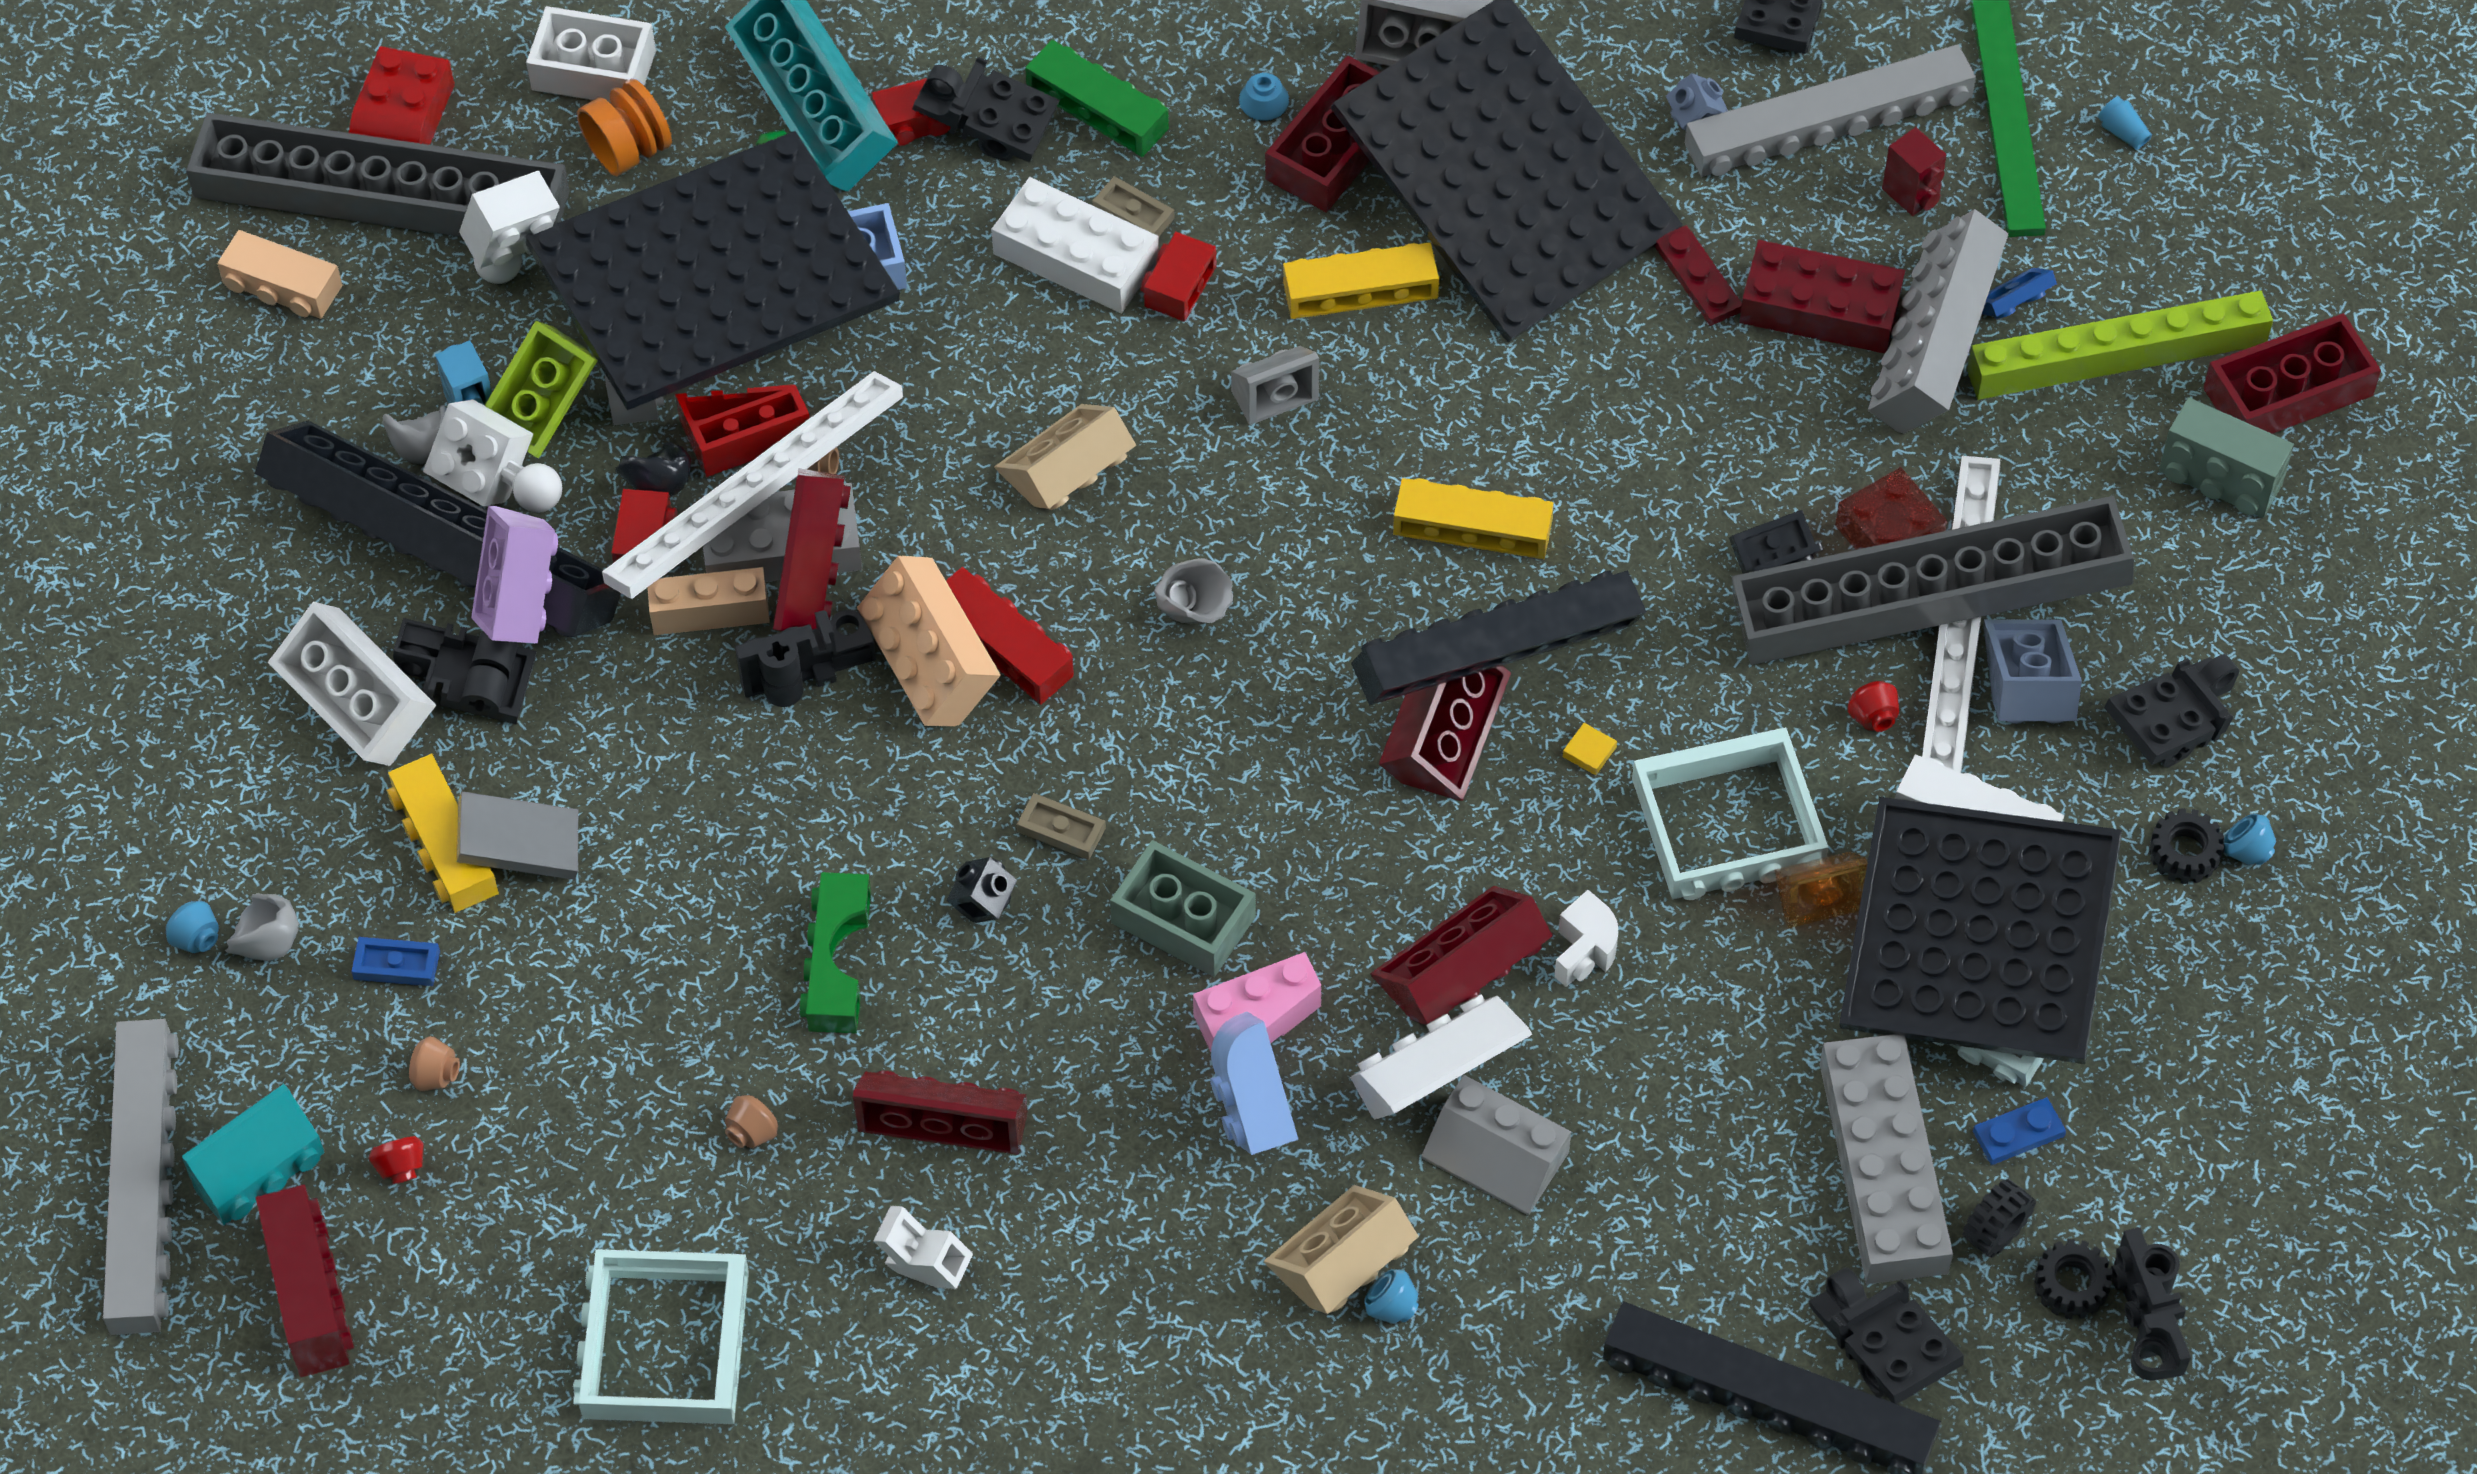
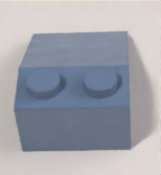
(2031, 671)

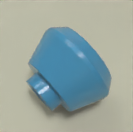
(1264, 97)
(2250, 840)
(192, 927)
(1392, 1297)

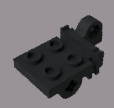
(1779, 23)
(994, 109)
(798, 654)
(466, 669)
(2176, 710)
(2147, 1281)
(1887, 1335)

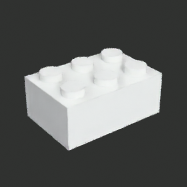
(588, 53)

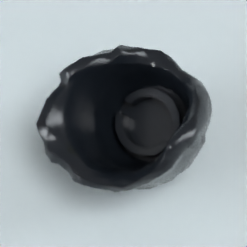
(659, 472)

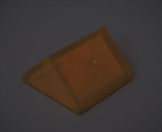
(1821, 888)

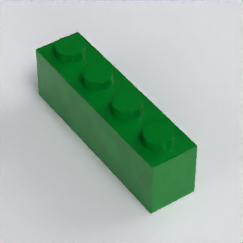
(1098, 98)

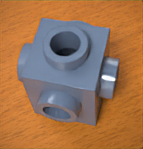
(1695, 99)

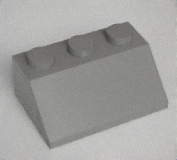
(1497, 1145)

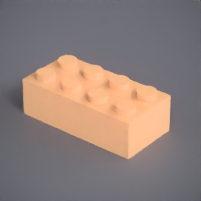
(928, 641)

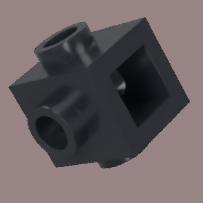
(982, 889)

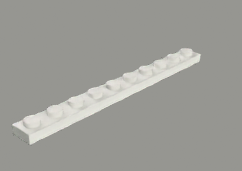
(751, 485)
(1959, 640)

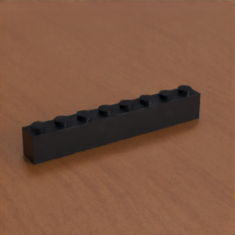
(1497, 636)
(1770, 1391)

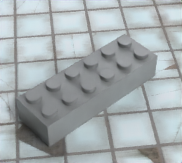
(1937, 322)
(1885, 1159)

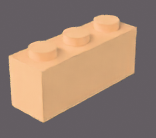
(279, 275)
(708, 601)

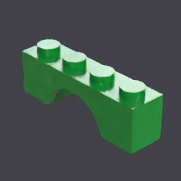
(841, 909)

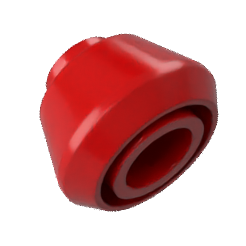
(1875, 706)
(398, 1159)

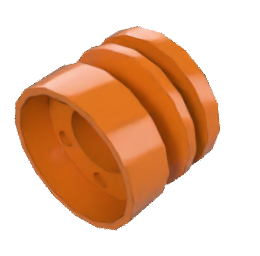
(624, 127)

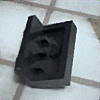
(1775, 543)

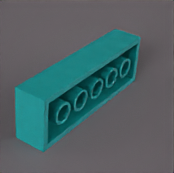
(812, 87)

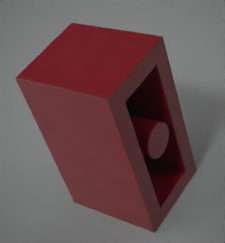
(1914, 172)

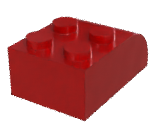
(403, 96)

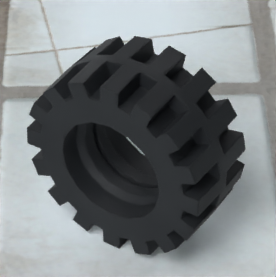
(2181, 865)
(1999, 1218)
(2068, 1301)

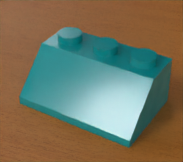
(253, 1155)

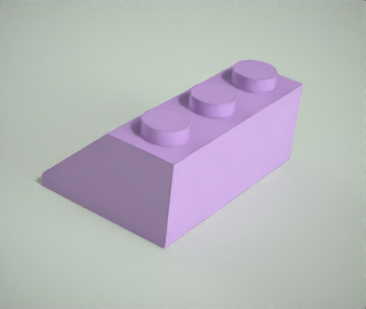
(513, 576)

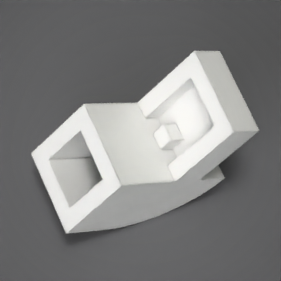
(1594, 937)
(922, 1254)

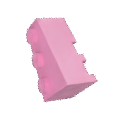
(1275, 994)

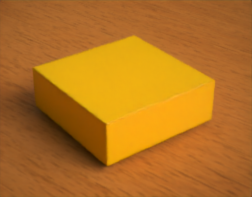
(1589, 749)

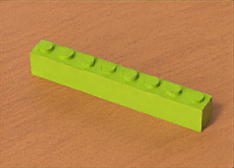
(2119, 345)

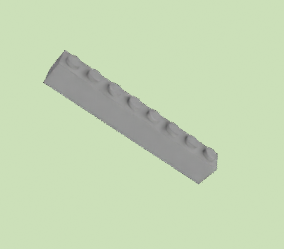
(1830, 111)
(139, 1177)

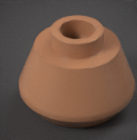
(433, 1065)
(750, 1122)

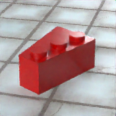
(739, 426)

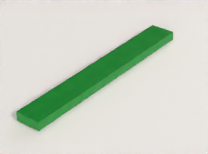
(2008, 118)

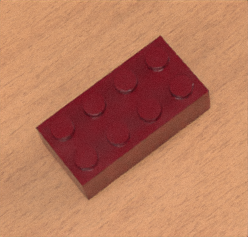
(1315, 152)
(1822, 296)
(2294, 376)
(305, 1280)

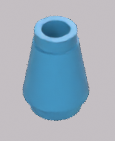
(2124, 122)

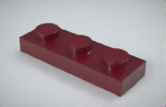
(1698, 275)

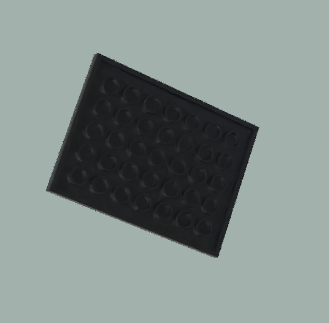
(1506, 167)
(711, 269)

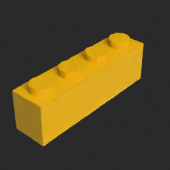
(1360, 280)
(1473, 518)
(433, 820)

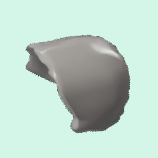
(414, 437)
(1198, 584)
(265, 928)

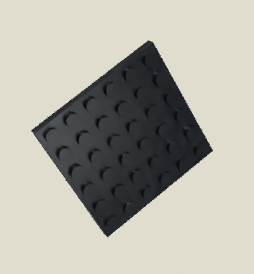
(1981, 930)

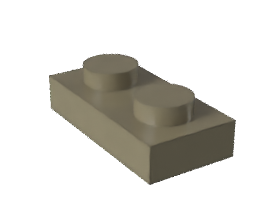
(1134, 206)
(1061, 826)

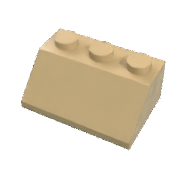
(1067, 455)
(1343, 1248)

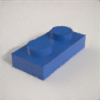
(2023, 288)
(395, 961)
(2019, 1131)

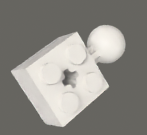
(500, 221)
(484, 456)

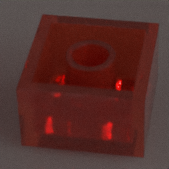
(1888, 512)

